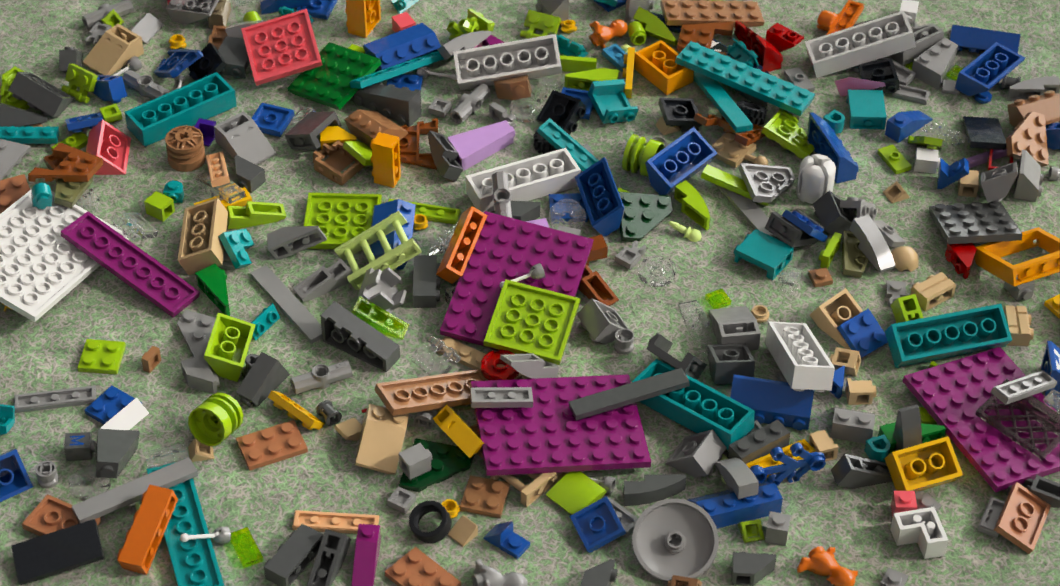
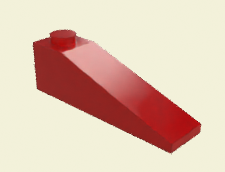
(767, 54)

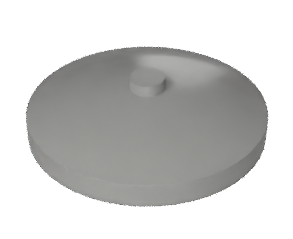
(675, 540)

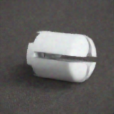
(815, 177)

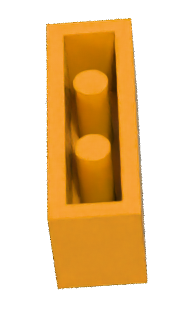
(386, 159)

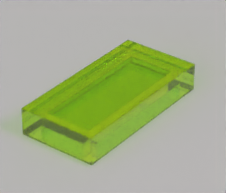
(245, 548)

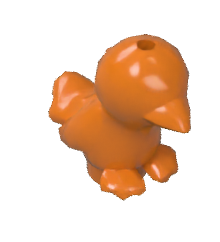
(602, 34)
(824, 564)

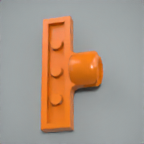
(834, 22)

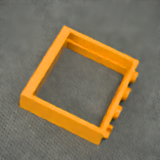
(989, 257)

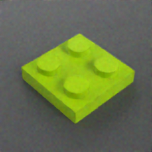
(101, 356)

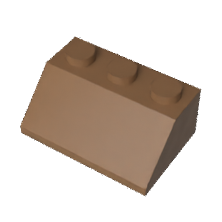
(1045, 104)
(368, 124)

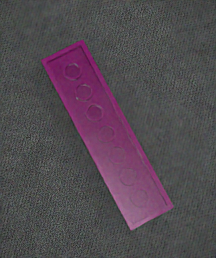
(130, 264)

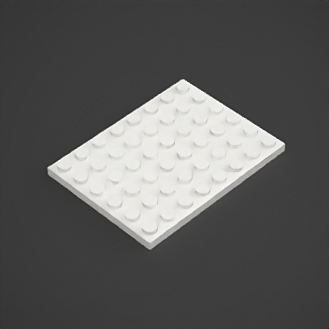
(34, 258)

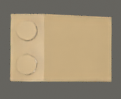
(834, 313)
(381, 440)

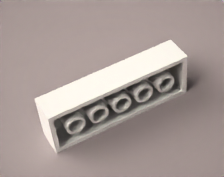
(860, 44)
(507, 60)
(526, 179)
(799, 356)

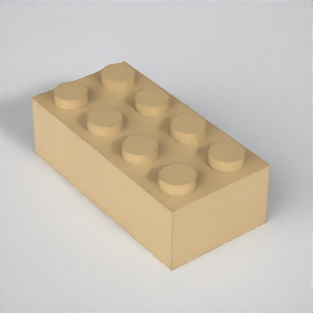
(200, 234)

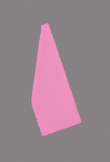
(856, 84)

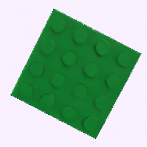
(331, 82)

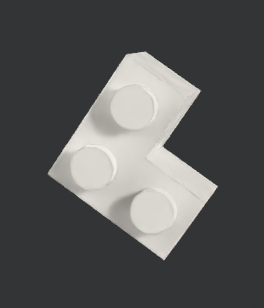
(920, 527)

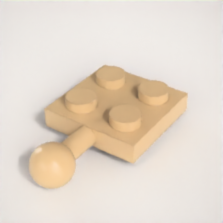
(734, 152)

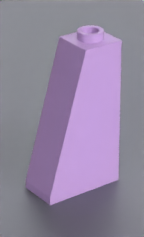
(481, 143)

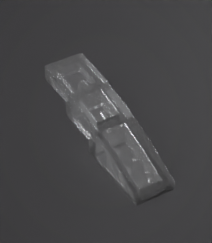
(230, 192)
(698, 327)

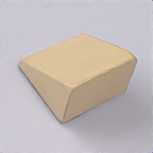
(661, 125)
(895, 193)
(349, 429)
(199, 451)
(463, 531)

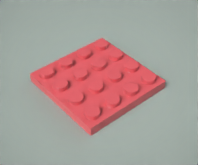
(281, 47)

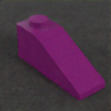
(366, 555)

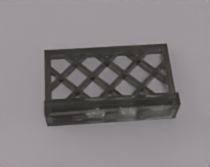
(1033, 410)

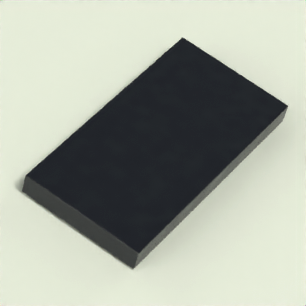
(984, 133)
(57, 552)

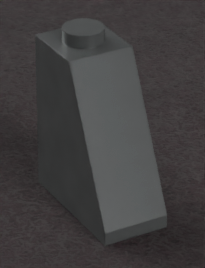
(263, 377)
(114, 451)

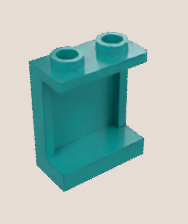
(611, 101)
(866, 109)
(764, 252)

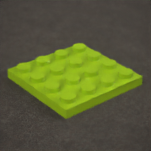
(340, 215)
(532, 321)

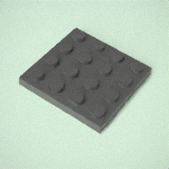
(974, 223)

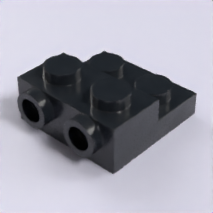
(208, 63)
(881, 71)
(563, 111)
(679, 113)

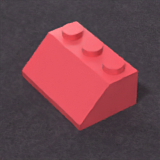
(110, 145)

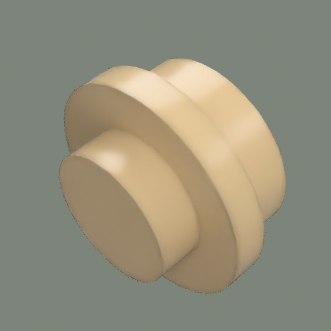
(760, 313)

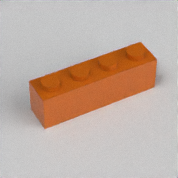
(461, 245)
(147, 529)

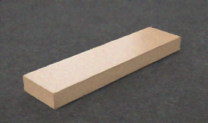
(217, 169)
(332, 521)

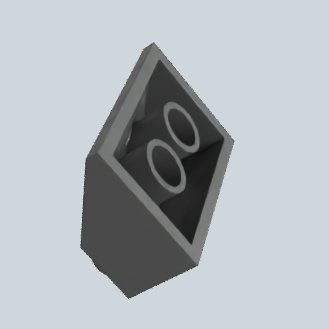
(40, 94)

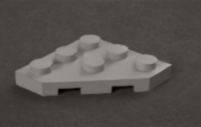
(766, 181)
(196, 330)

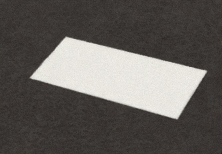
(127, 416)

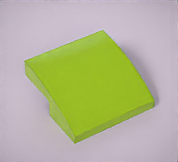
(359, 151)
(575, 492)

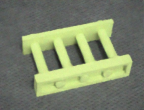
(391, 258)

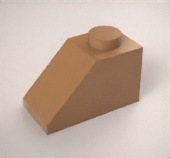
(513, 88)

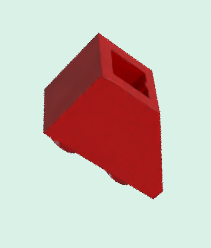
(782, 37)
(962, 257)

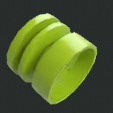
(637, 153)
(215, 419)

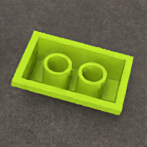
(228, 346)

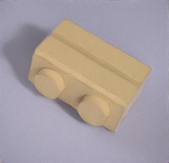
(933, 290)
(1019, 325)

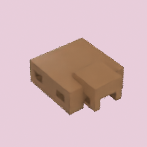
(335, 163)

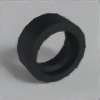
(437, 534)

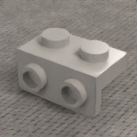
(859, 205)

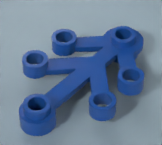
(810, 461)

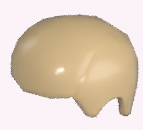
(905, 258)

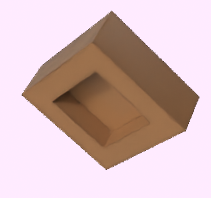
(820, 277)
(151, 359)

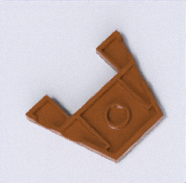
(703, 34)
(744, 138)
(410, 144)
(76, 166)

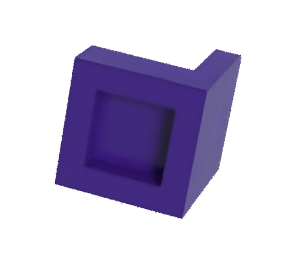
(207, 129)

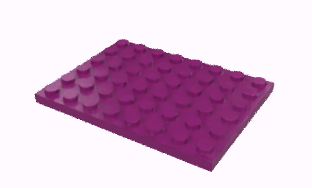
(507, 251)
(953, 396)
(550, 437)

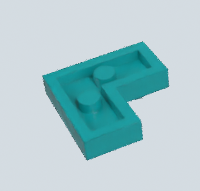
(235, 244)

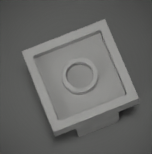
(380, 289)

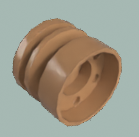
(185, 148)

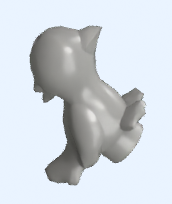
(489, 576)

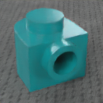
(835, 120)
(174, 190)
(41, 196)
(877, 448)

